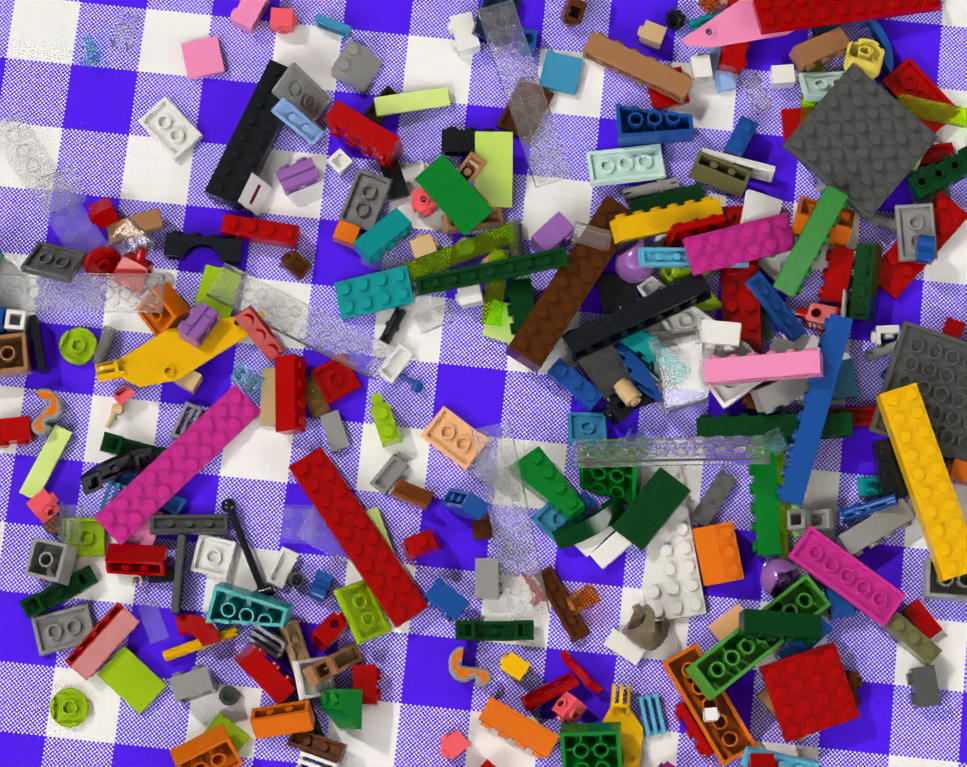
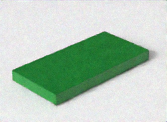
(453, 194)

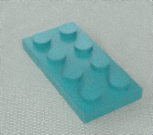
(374, 292)

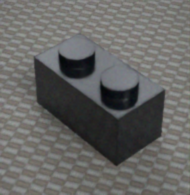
(168, 578)

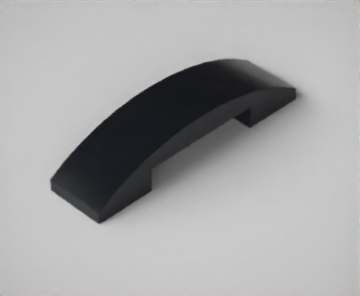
(115, 467)

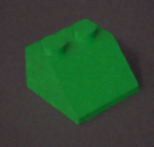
(343, 707)

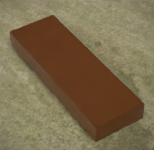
(318, 745)

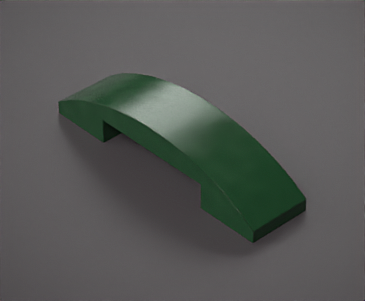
(117, 445)
(590, 525)
(58, 593)
(494, 630)

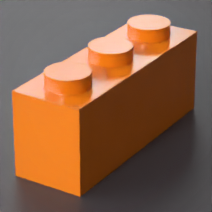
(282, 719)

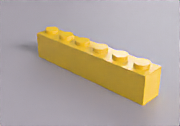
(660, 220)

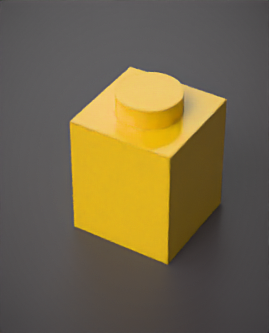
(514, 666)

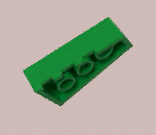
(549, 485)

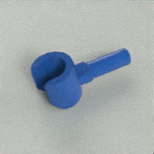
(416, 384)

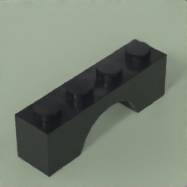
(180, 245)

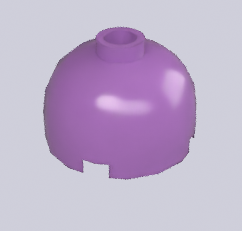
(777, 575)

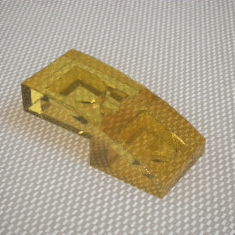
(314, 398)

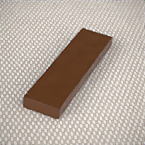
(557, 597)

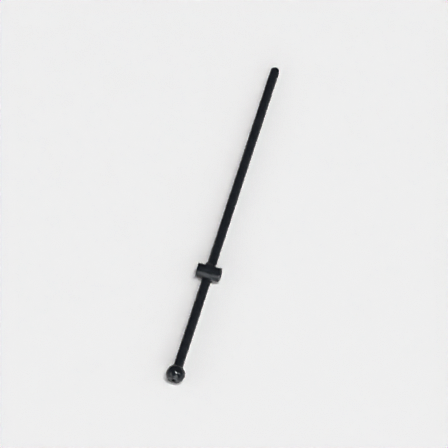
(229, 507)

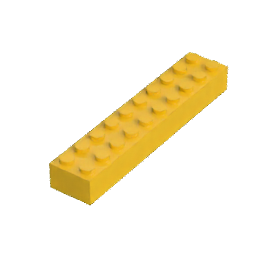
(926, 479)

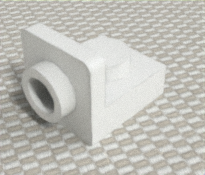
(884, 331)

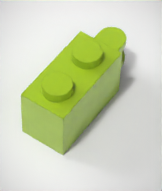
(384, 421)

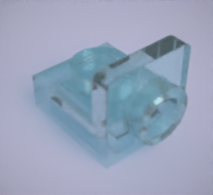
(91, 56)

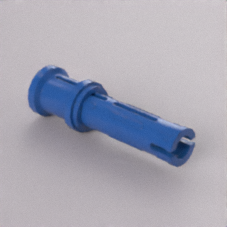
(860, 510)

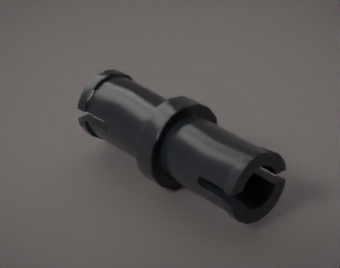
(392, 325)

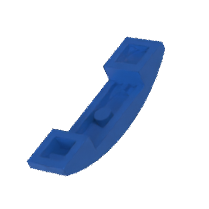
(880, 37)

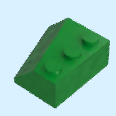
(612, 481)
(591, 744)

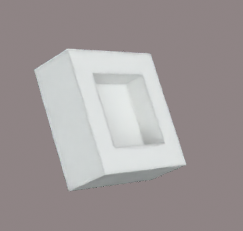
(339, 162)

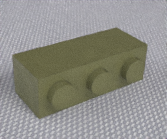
(720, 174)
(911, 639)

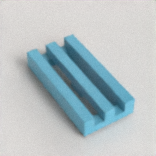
(659, 712)

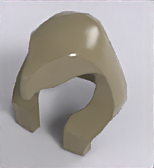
(647, 634)

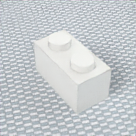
(710, 714)

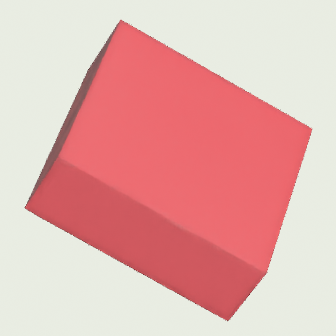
(123, 394)

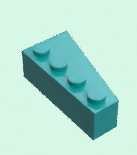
(639, 345)
(247, 607)

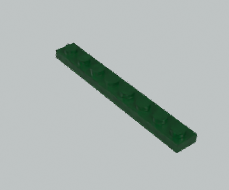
(492, 271)

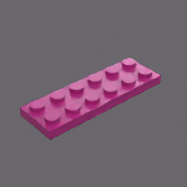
(739, 244)
(846, 576)

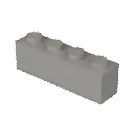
(778, 393)
(874, 528)

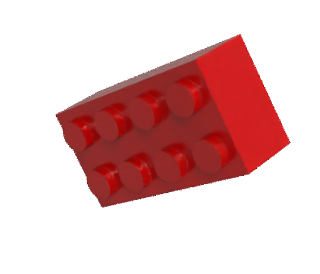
(364, 134)

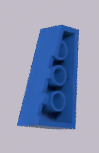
(651, 126)

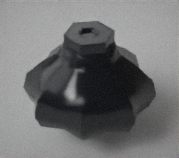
(675, 19)

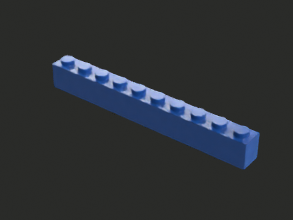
(815, 412)

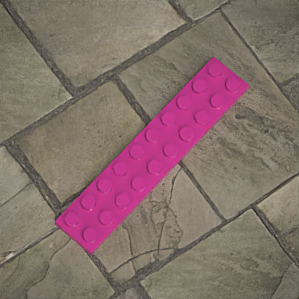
(177, 464)

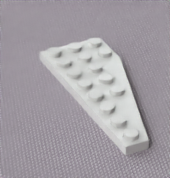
(725, 394)
(671, 568)

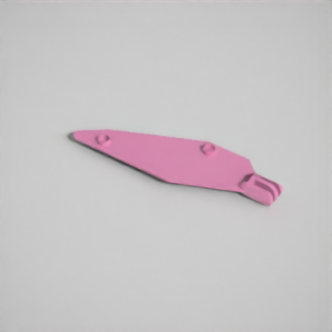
(730, 27)

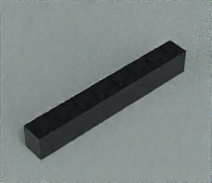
(636, 316)

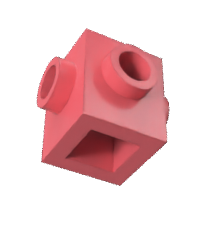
(422, 203)
(568, 708)

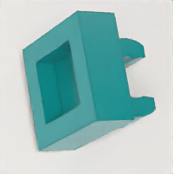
(867, 486)

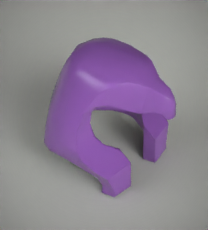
(628, 266)

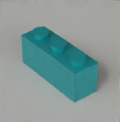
(383, 236)

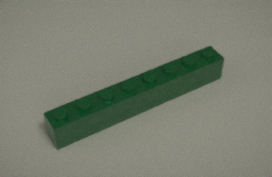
(836, 425)

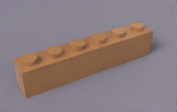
(637, 67)

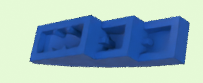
(639, 373)

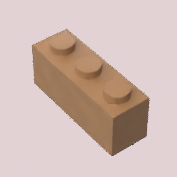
(819, 50)

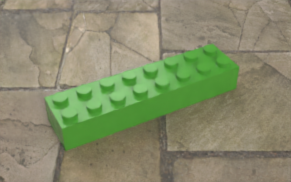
(736, 655)

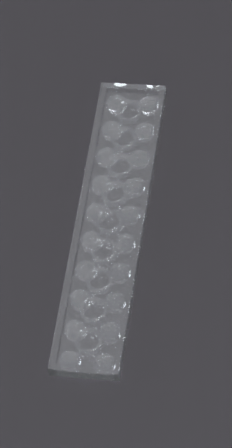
(524, 93)
(32, 162)
(85, 294)
(301, 321)
(670, 451)
(510, 521)

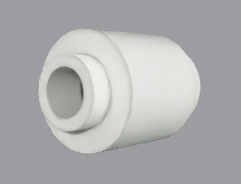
(412, 170)

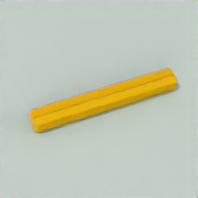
(195, 645)

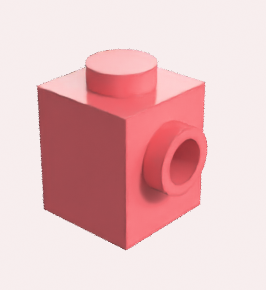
(283, 20)
(44, 505)
(453, 745)

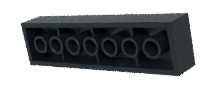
(249, 143)

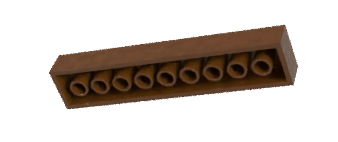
(564, 294)

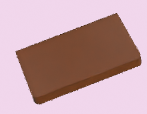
(412, 495)

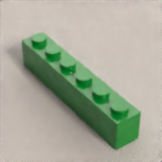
(810, 240)
(765, 509)

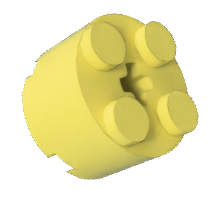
(866, 55)

